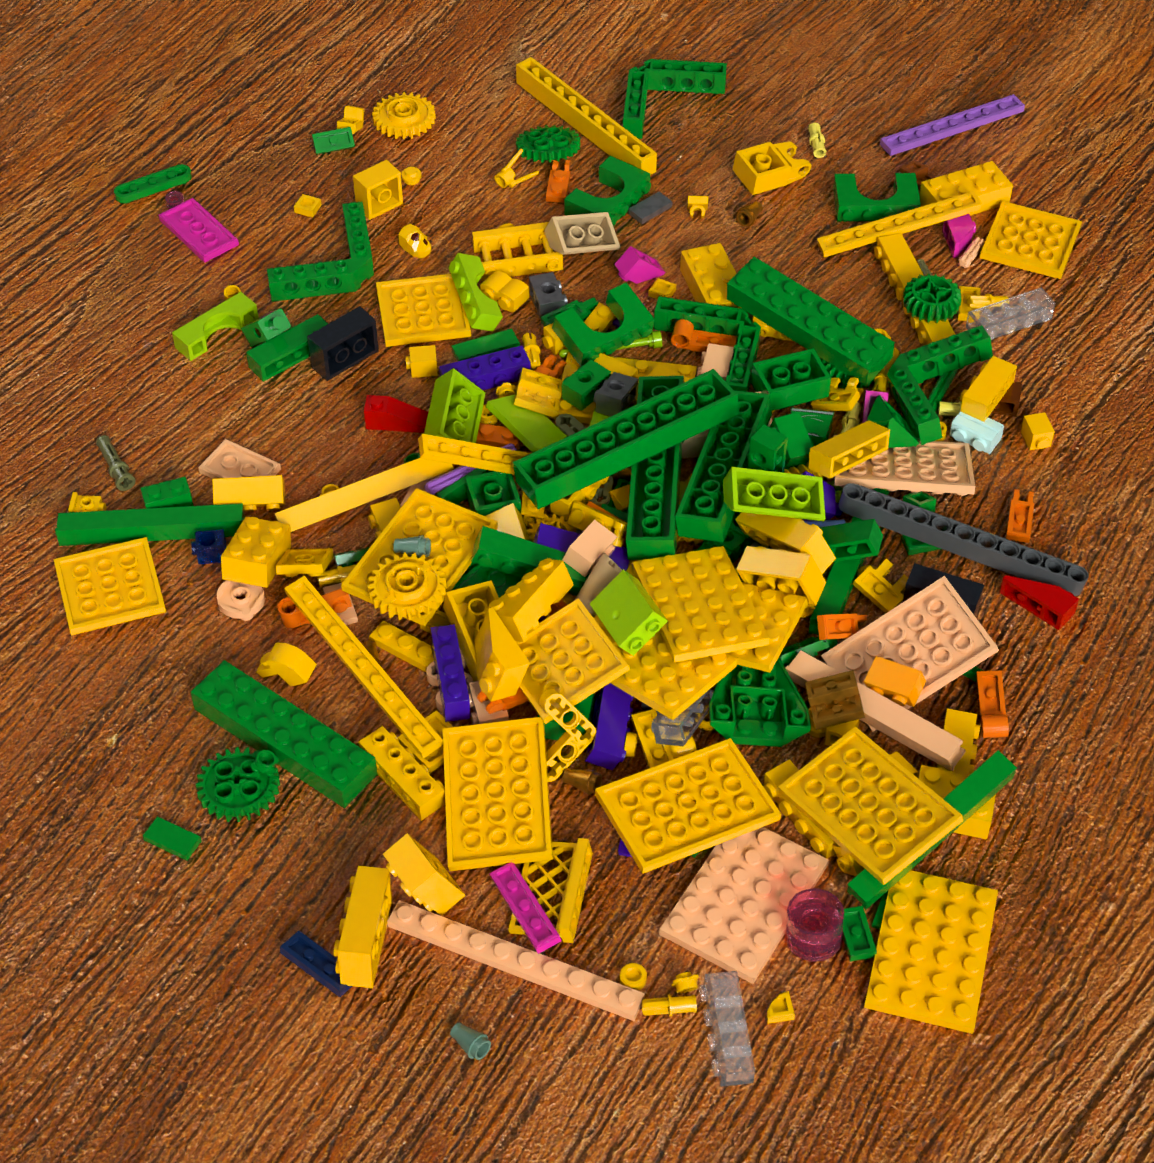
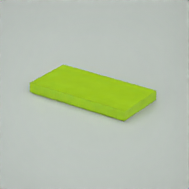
(528, 426)

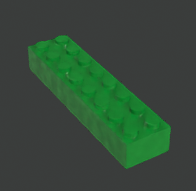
(810, 320)
(703, 508)
(274, 724)

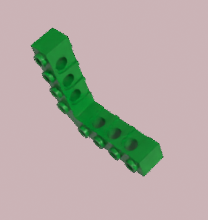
(668, 76)
(329, 276)
(716, 320)
(928, 362)
(765, 453)

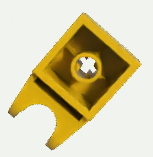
(769, 166)

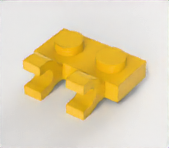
(839, 398)
(878, 589)

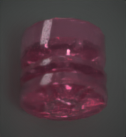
(814, 924)

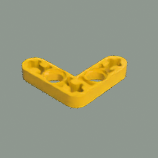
(570, 737)

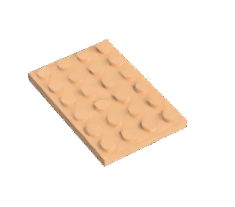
(927, 467)
(926, 632)
(741, 899)

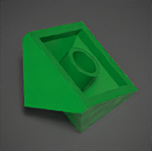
(900, 431)

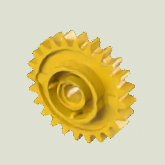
(404, 115)
(407, 586)

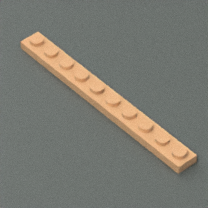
(516, 960)

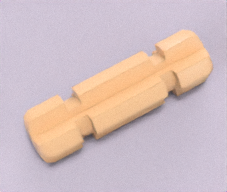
(971, 252)

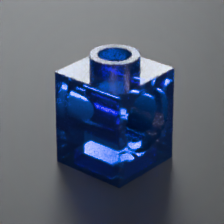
(209, 546)

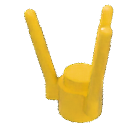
(506, 175)

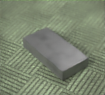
(650, 207)

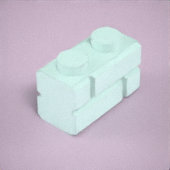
(979, 434)

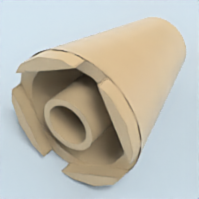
(599, 578)

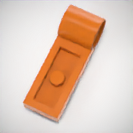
(695, 340)
(292, 616)
(992, 704)

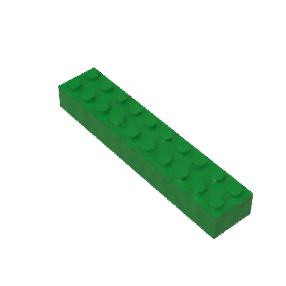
(625, 438)
(654, 489)

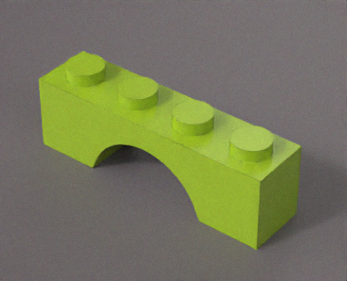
(480, 310)
(232, 313)

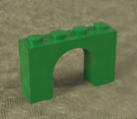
(619, 175)
(853, 206)
(588, 344)

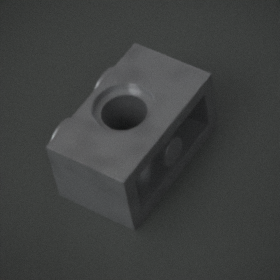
(546, 293)
(616, 394)

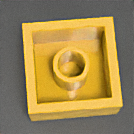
(378, 189)

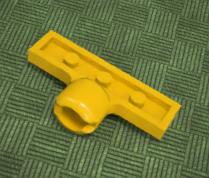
(657, 753)

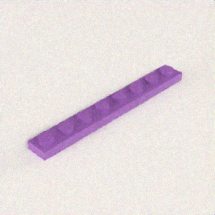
(952, 125)

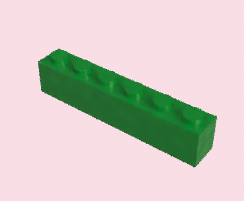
(517, 555)

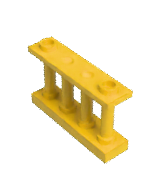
(514, 237)

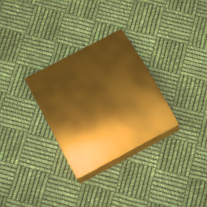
(834, 699)

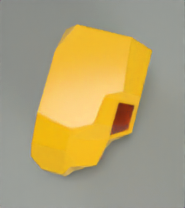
(414, 241)

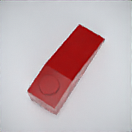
(393, 415)
(1043, 600)

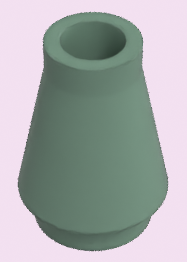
(410, 545)
(471, 1041)

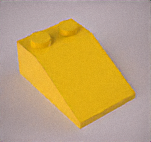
(498, 659)

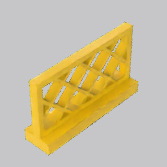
(573, 887)

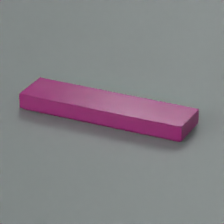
(525, 907)

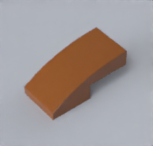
(919, 169)

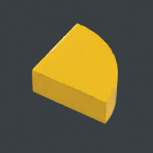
(780, 1009)

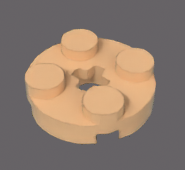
(240, 609)

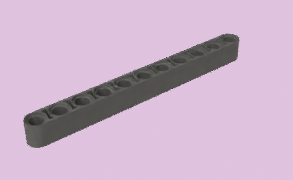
(961, 539)

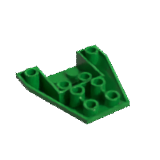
(759, 707)

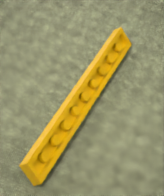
(364, 667)

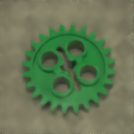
(548, 143)
(237, 785)

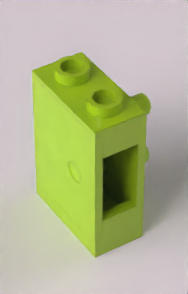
(628, 612)

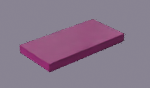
(198, 230)

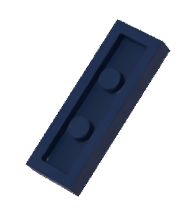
(314, 961)

